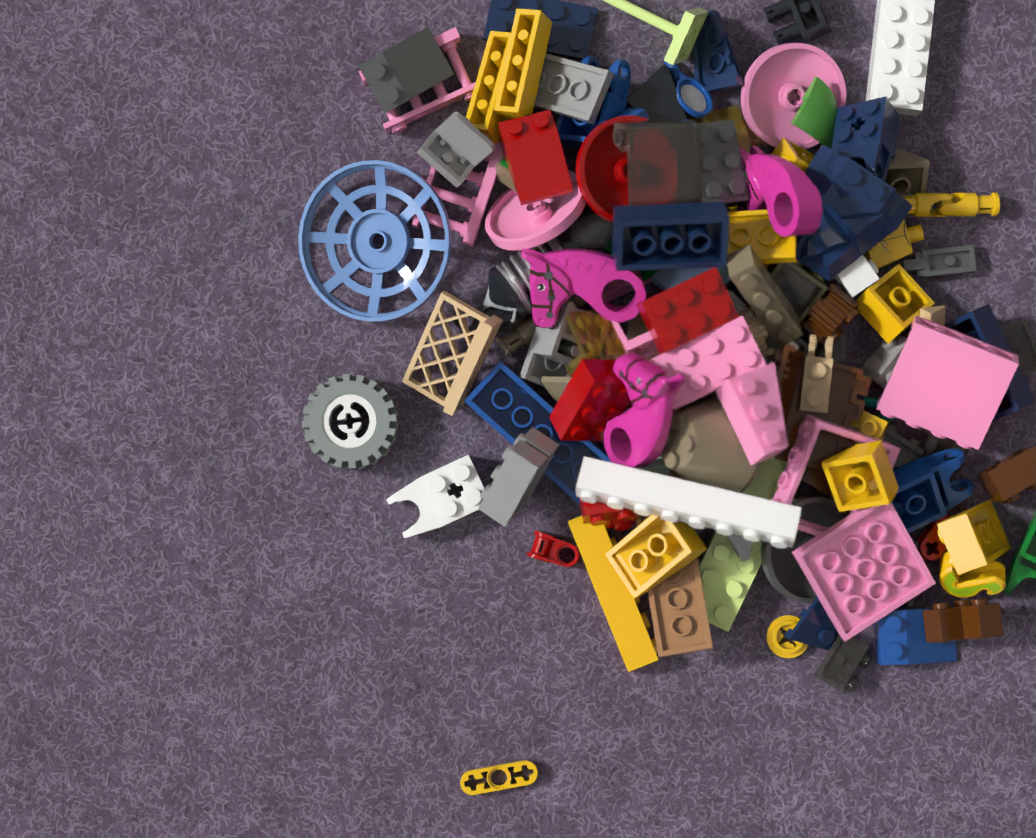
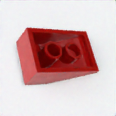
(535, 157)

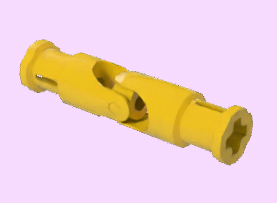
(953, 204)

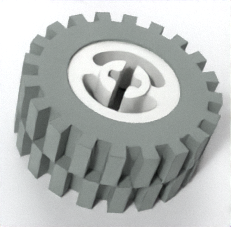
(354, 451)

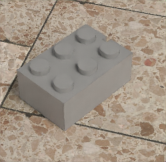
(517, 476)

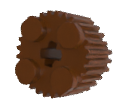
(830, 314)

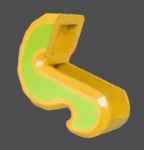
(988, 577)

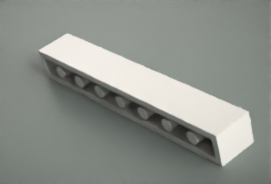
(688, 502)

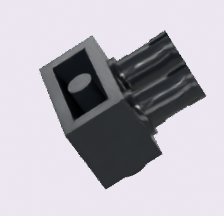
(809, 20)

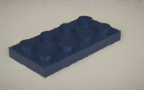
(570, 27)

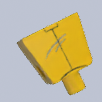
(895, 245)

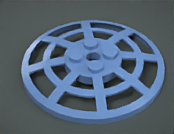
(360, 240)

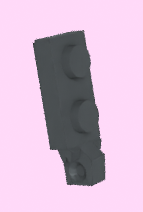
(942, 261)

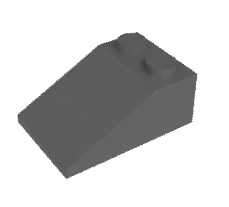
(406, 70)

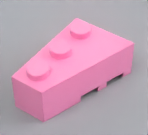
(755, 412)

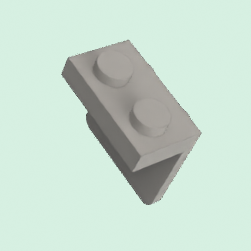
(456, 148)
(883, 361)

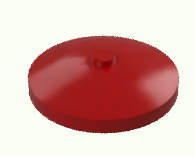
(603, 169)

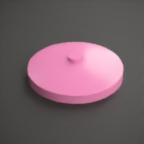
(776, 89)
(532, 224)

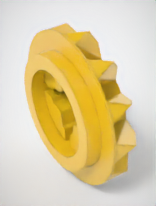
(774, 636)

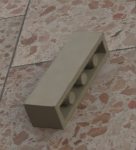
(764, 295)

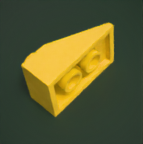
(973, 537)
(654, 553)

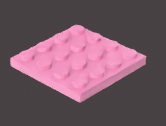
(863, 568)

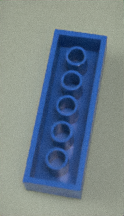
(514, 409)

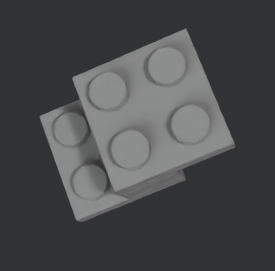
(551, 350)

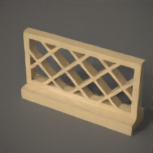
(473, 358)

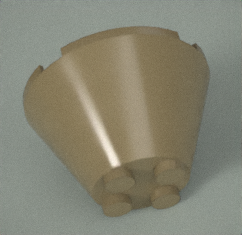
(706, 448)

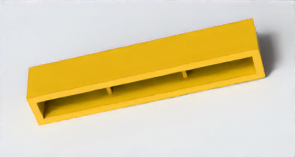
(616, 601)

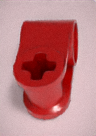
(931, 536)
(551, 549)

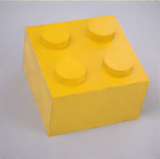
(893, 303)

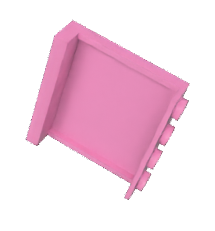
(947, 383)

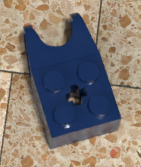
(867, 134)

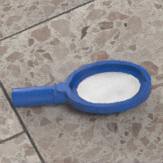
(690, 93)

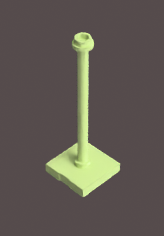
(683, 35)

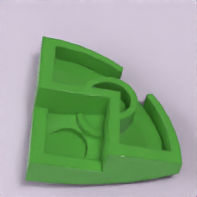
(817, 113)

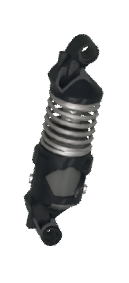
(509, 293)

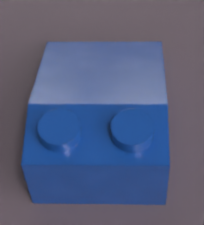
(902, 640)

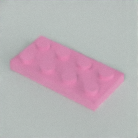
(711, 360)

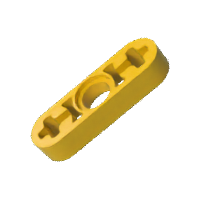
(493, 787)

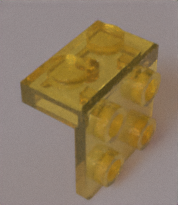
(594, 338)

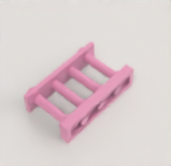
(448, 43)
(476, 205)

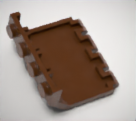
(842, 406)

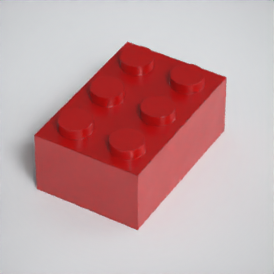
(687, 310)
(589, 401)

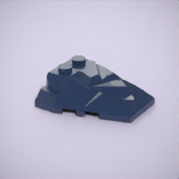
(855, 213)

